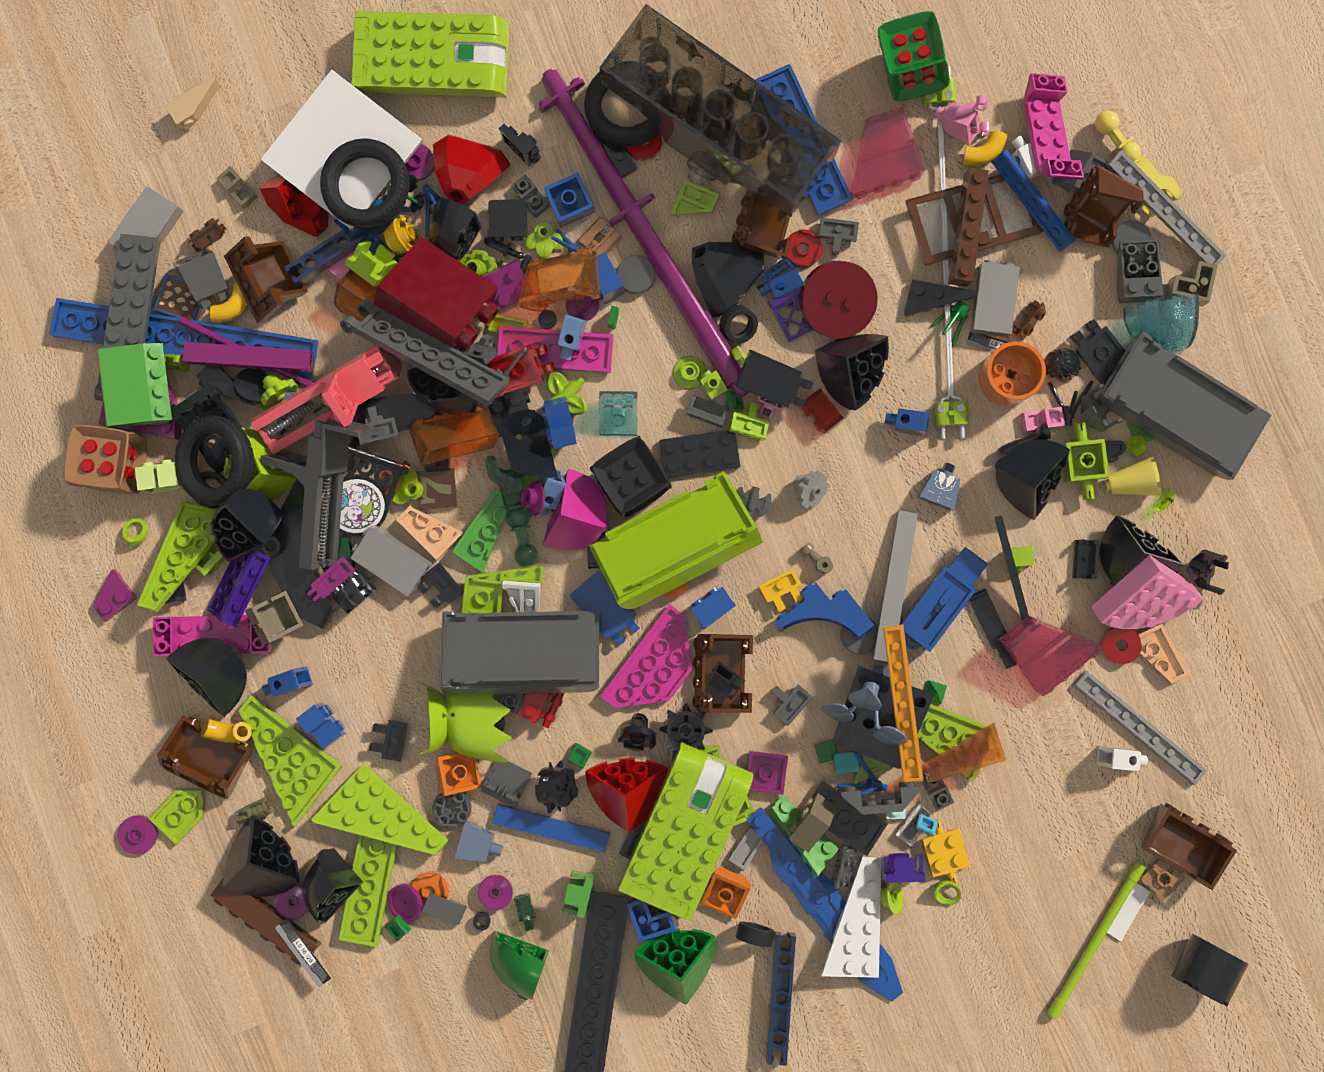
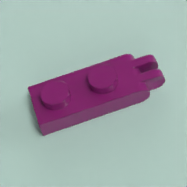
(331, 579)

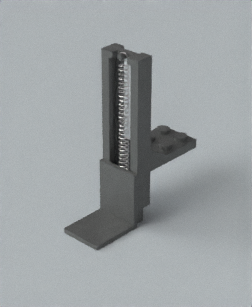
(328, 459)

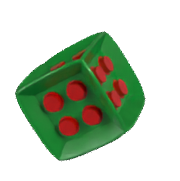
(914, 56)

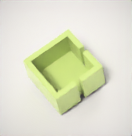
(157, 477)

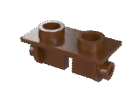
(200, 237)
(1034, 312)

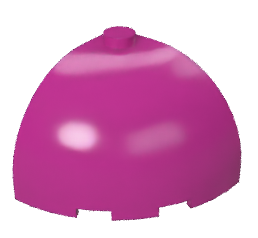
(578, 516)

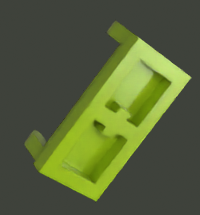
(210, 561)

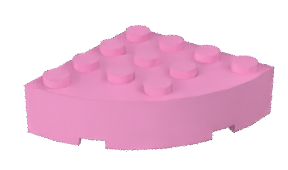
(1146, 597)

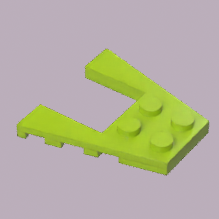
(485, 592)

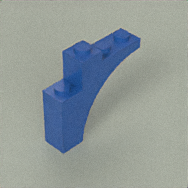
(817, 606)

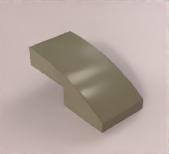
(237, 187)

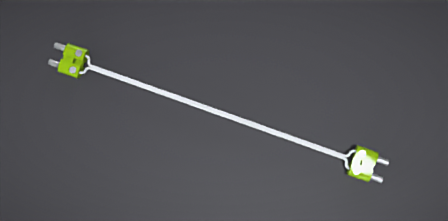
(954, 412)

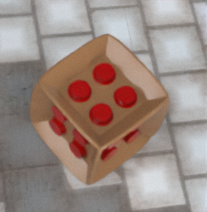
(104, 458)

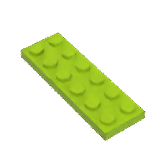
(367, 905)

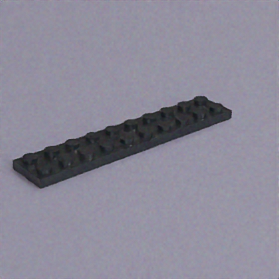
(596, 983)

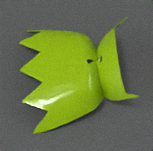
(470, 729)

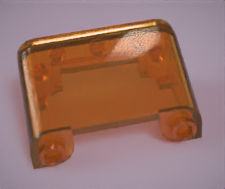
(560, 279)

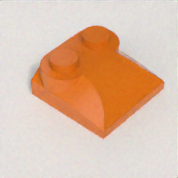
(457, 773)
(726, 892)

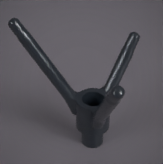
(1069, 411)

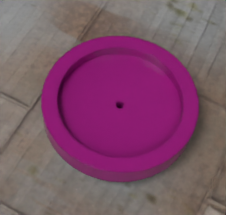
(424, 163)
(135, 843)
(405, 902)

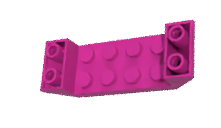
(1047, 127)
(174, 632)

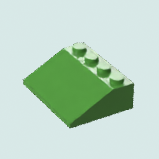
(134, 385)

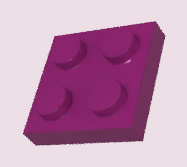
(509, 283)
(767, 771)

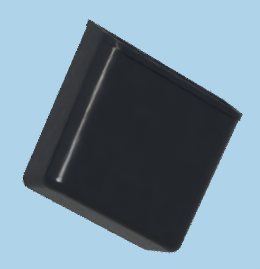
(858, 733)

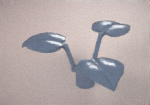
(866, 699)

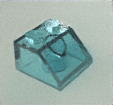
(618, 413)

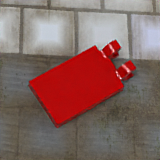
(527, 369)

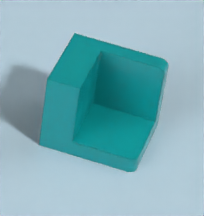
(845, 762)

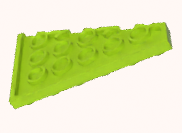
(293, 761)
(376, 811)

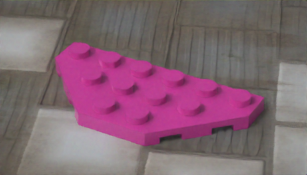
(655, 666)

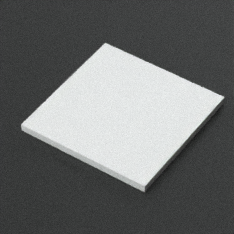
(327, 120)

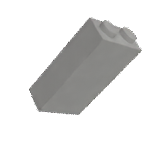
(149, 217)
(996, 299)
(390, 560)

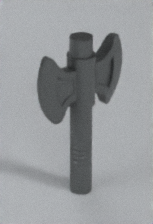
(753, 501)

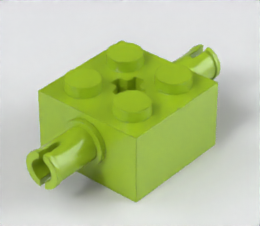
(1091, 450)

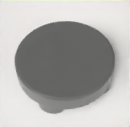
(1130, 232)
(636, 274)
(858, 646)
(452, 809)

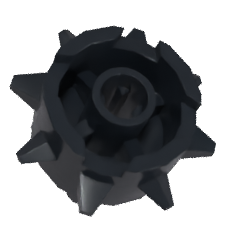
(354, 592)
(689, 718)
(556, 787)

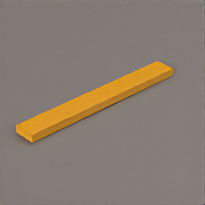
(903, 702)

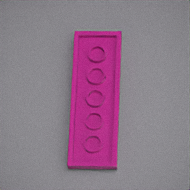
(593, 354)

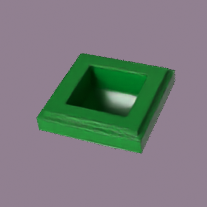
(733, 401)
(936, 689)

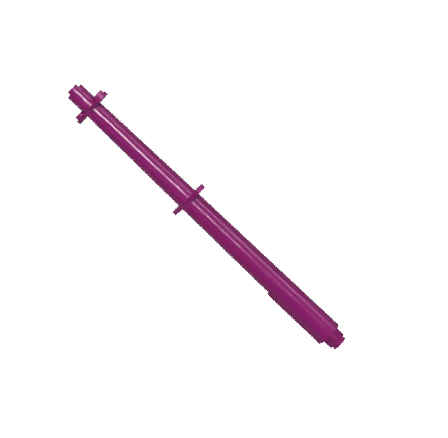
(696, 317)

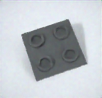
(506, 782)
(844, 876)

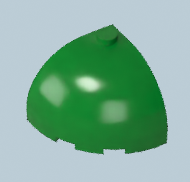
(677, 961)
(517, 963)

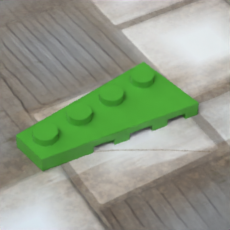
(479, 538)
(821, 853)

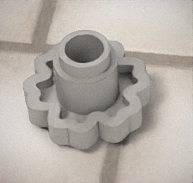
(810, 488)

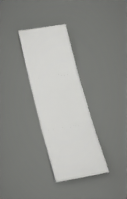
(1128, 912)

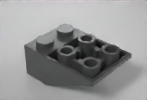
(1139, 271)

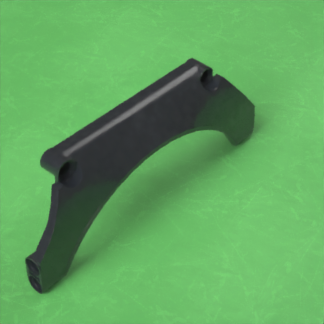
(287, 536)

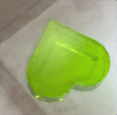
(1165, 500)

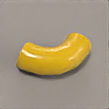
(987, 152)
(230, 309)
(226, 732)

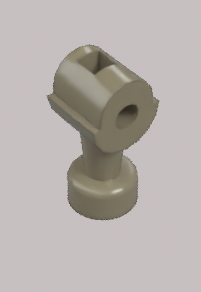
(823, 564)

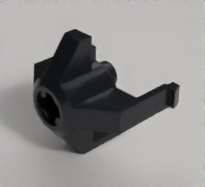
(1202, 568)

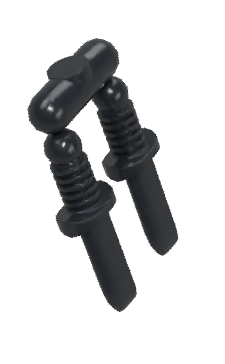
(510, 251)

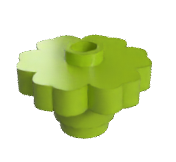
(479, 262)
(276, 389)

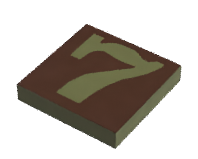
(438, 489)

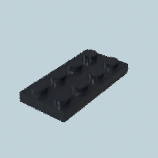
(699, 453)
(850, 826)

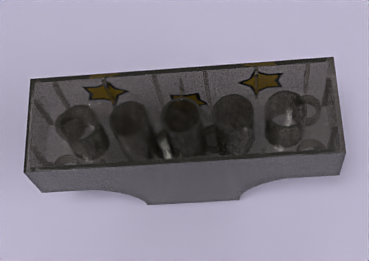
(717, 112)

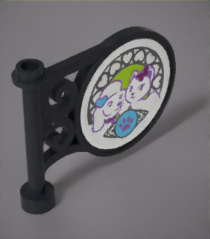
(363, 497)

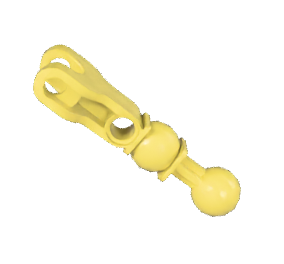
(1107, 124)

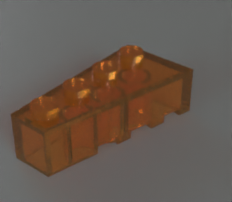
(970, 754)

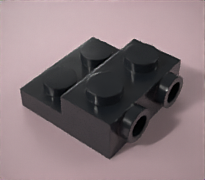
(522, 145)
(507, 404)

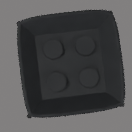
(630, 477)

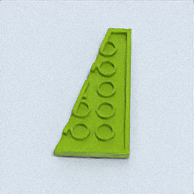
(181, 551)
(945, 729)

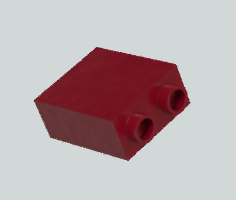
(438, 295)

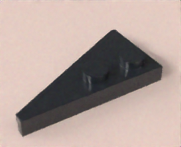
(927, 296)

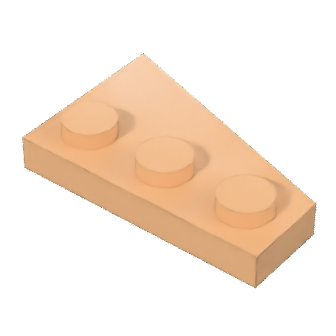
(429, 532)
(1162, 654)

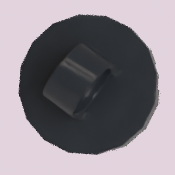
(637, 737)

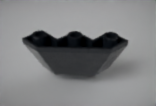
(725, 273)

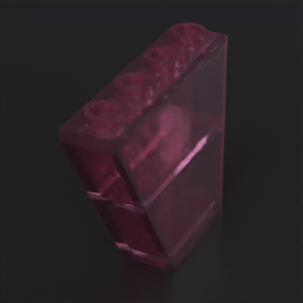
(886, 154)
(1047, 652)

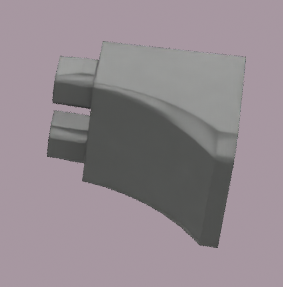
(202, 277)

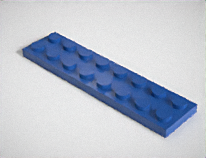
(830, 188)

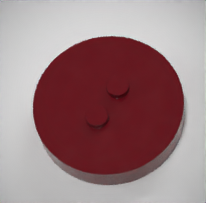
(838, 299)

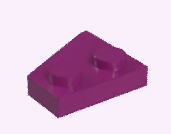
(113, 596)

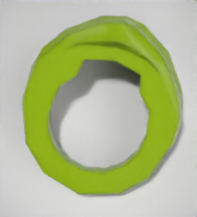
(135, 541)
(939, 897)

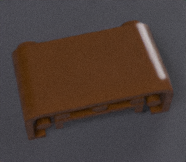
(203, 761)

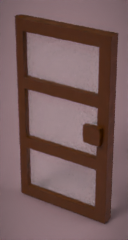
(936, 217)

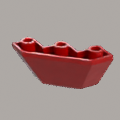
(466, 166)
(294, 206)

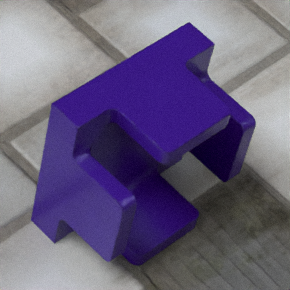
(902, 868)

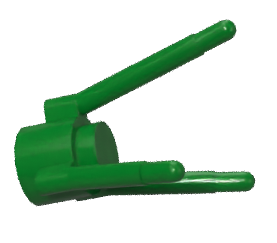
(958, 312)

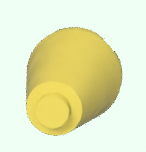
(1135, 479)

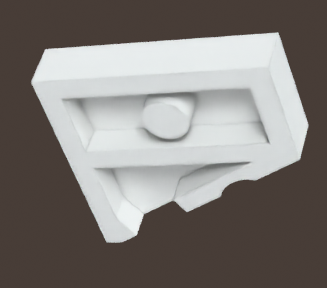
(523, 595)

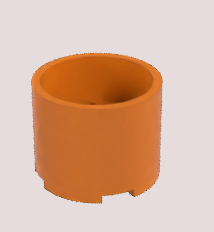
(1016, 359)

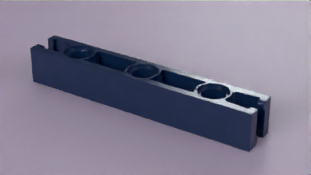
(329, 252)
(780, 1011)

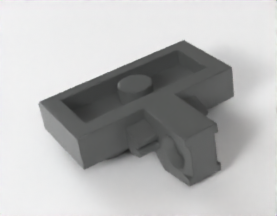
(838, 232)
(482, 350)
(378, 421)
(790, 703)

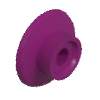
(586, 312)
(533, 498)
(486, 894)
(286, 908)

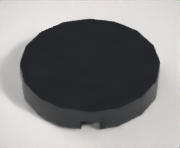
(249, 385)

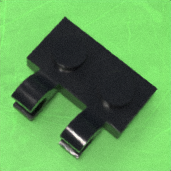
(443, 582)
(394, 740)

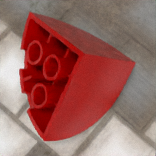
(626, 789)

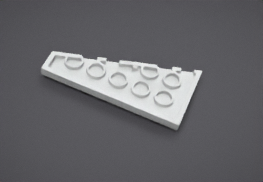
(857, 933)

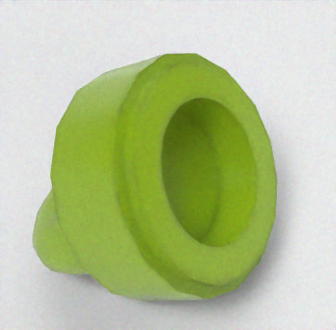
(1137, 445)

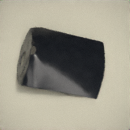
(531, 453)

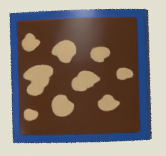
(175, 299)

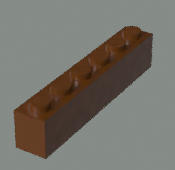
(968, 227)
(260, 916)

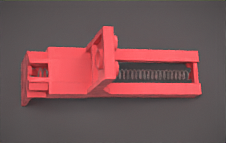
(340, 390)

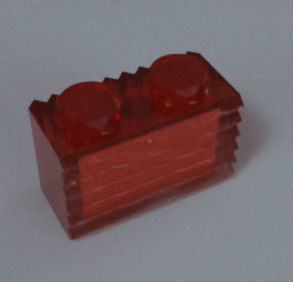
(821, 411)

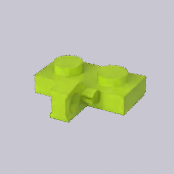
(748, 423)

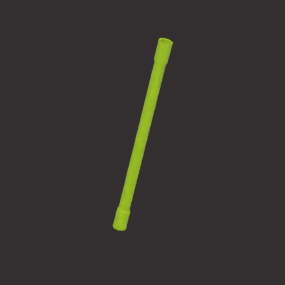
(1060, 1001)

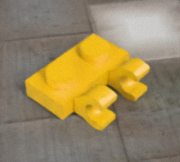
(779, 586)

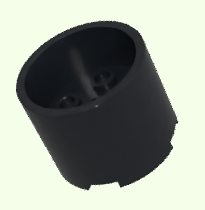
(1209, 970)

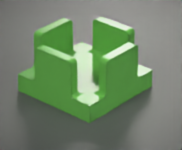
(578, 893)

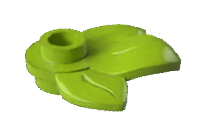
(543, 243)
(405, 488)

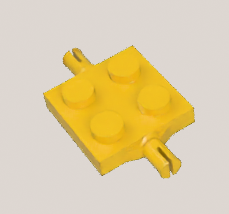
(945, 852)

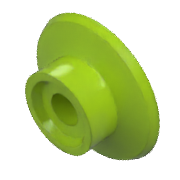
(682, 378)
(892, 897)

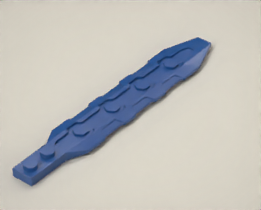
(817, 896)

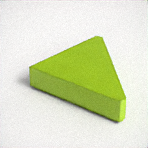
(875, 766)

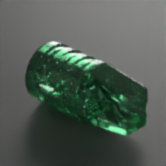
(525, 910)

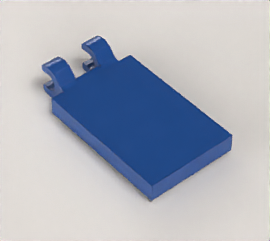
(597, 596)

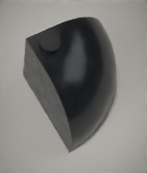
(453, 227)
(853, 367)
(439, 394)
(1030, 473)
(244, 523)
(1127, 546)
(211, 672)
(260, 862)
(328, 884)

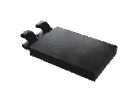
(1098, 350)
(772, 380)

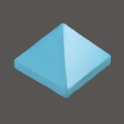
(926, 825)

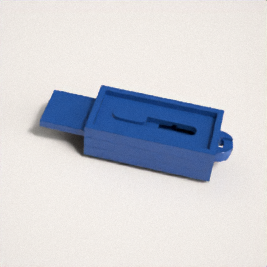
(942, 601)

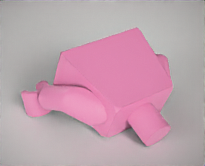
(963, 120)

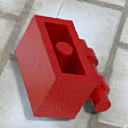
(534, 705)

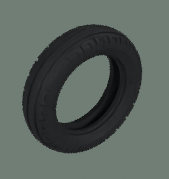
(606, 129)
(336, 164)
(187, 453)

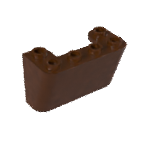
(1098, 206)
(762, 226)
(731, 652)
(1188, 845)

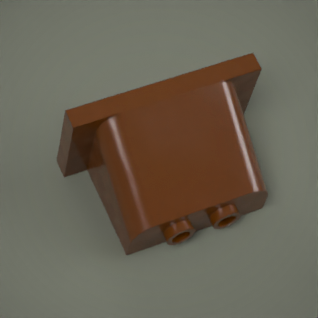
(262, 276)

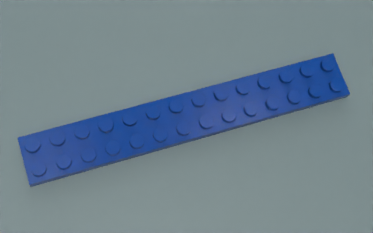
(88, 324)

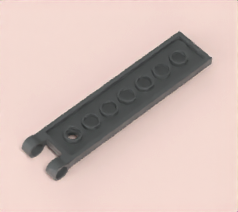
(131, 294)
(426, 353)

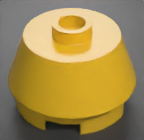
(400, 236)

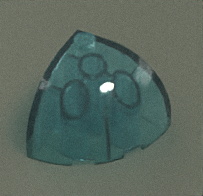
(1168, 322)

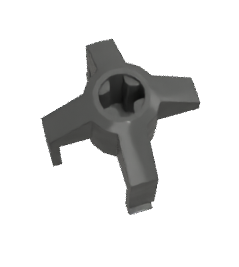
(1095, 413)

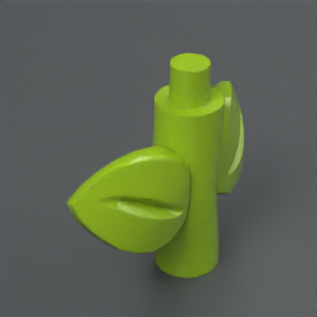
(559, 387)

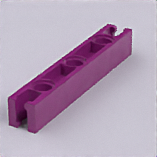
(248, 357)

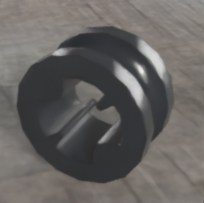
(475, 921)

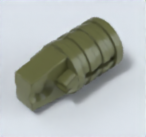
(259, 809)

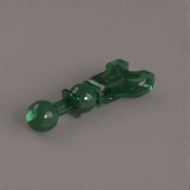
(517, 515)

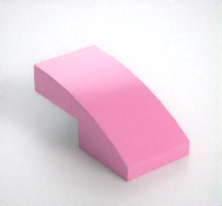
(1052, 417)

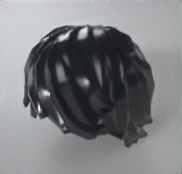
(1062, 364)

